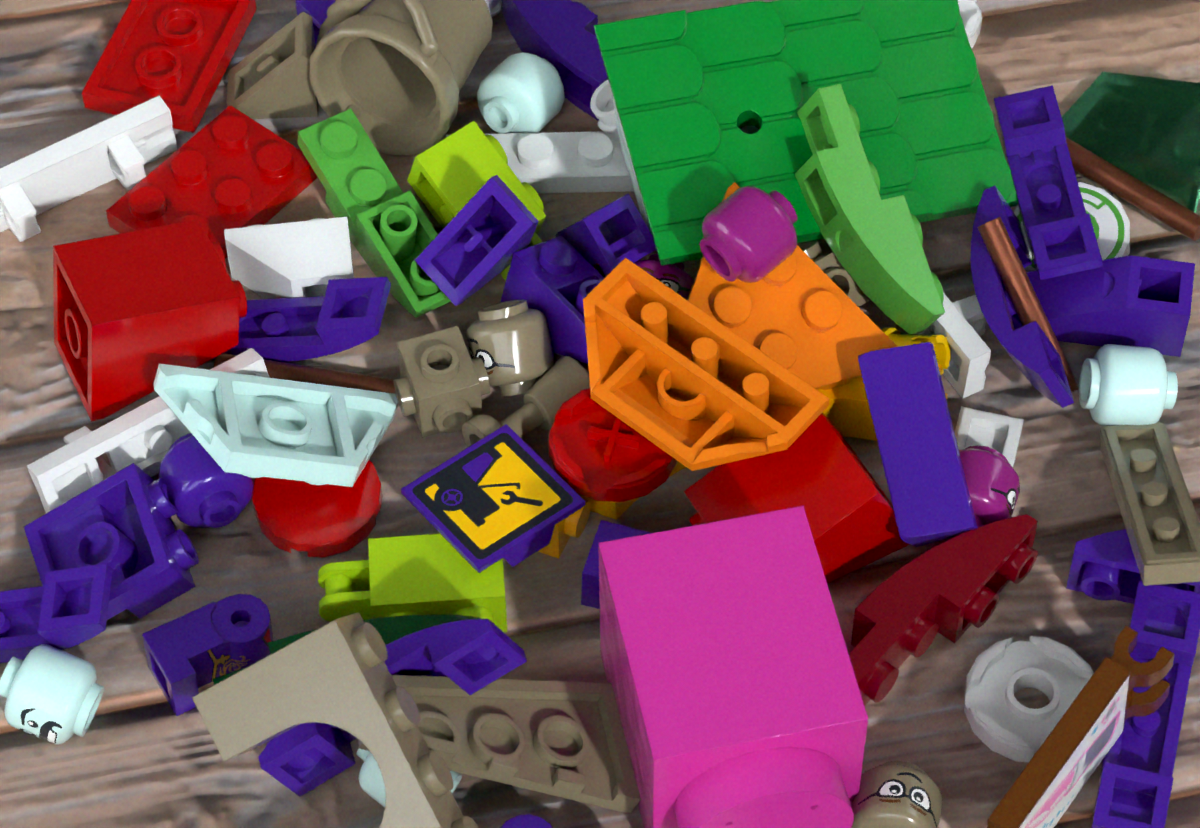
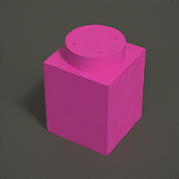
(732, 675)

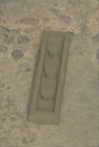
(1153, 502)

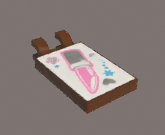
(1084, 736)

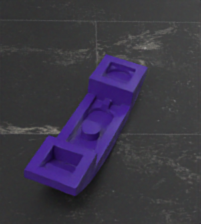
(1046, 184)
(314, 325)
(1024, 344)
(59, 614)
(464, 650)
(1140, 764)

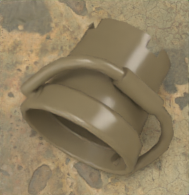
(398, 66)

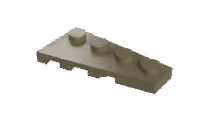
(530, 736)

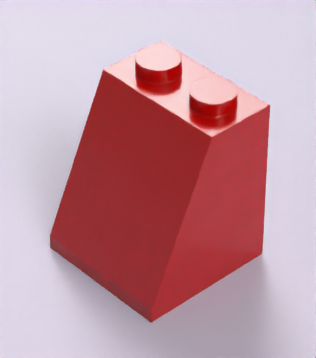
(139, 304)
(820, 470)

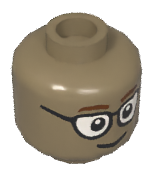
(512, 345)
(897, 797)

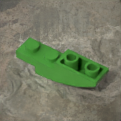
(382, 220)
(869, 236)

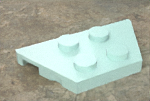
(278, 424)

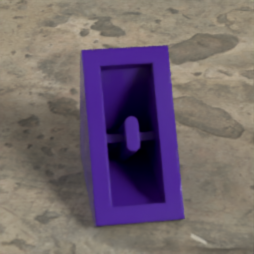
(478, 241)

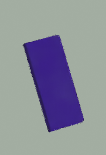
(917, 443)

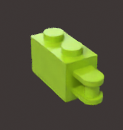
(459, 167)
(412, 579)

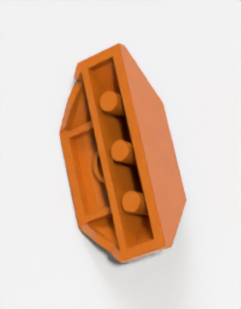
(688, 376)

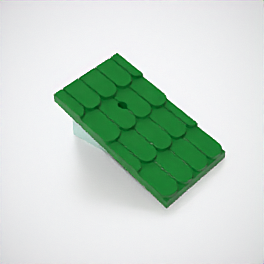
(721, 89)

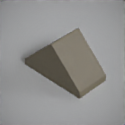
(277, 75)

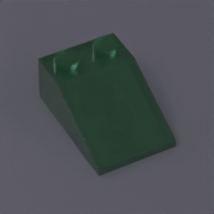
(1143, 129)

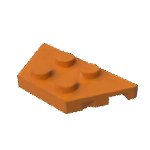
(793, 318)

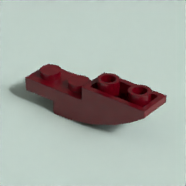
(935, 593)

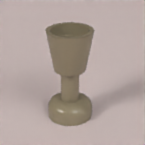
(540, 402)

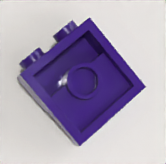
(127, 527)

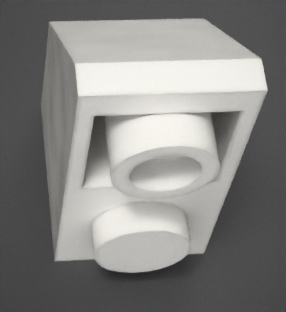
(290, 257)

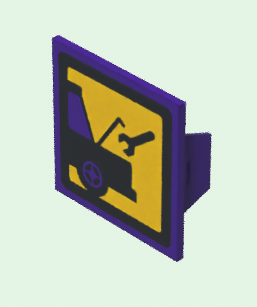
(494, 500)

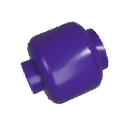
(200, 486)

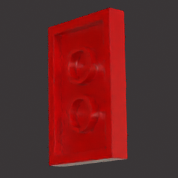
(170, 53)
(224, 176)

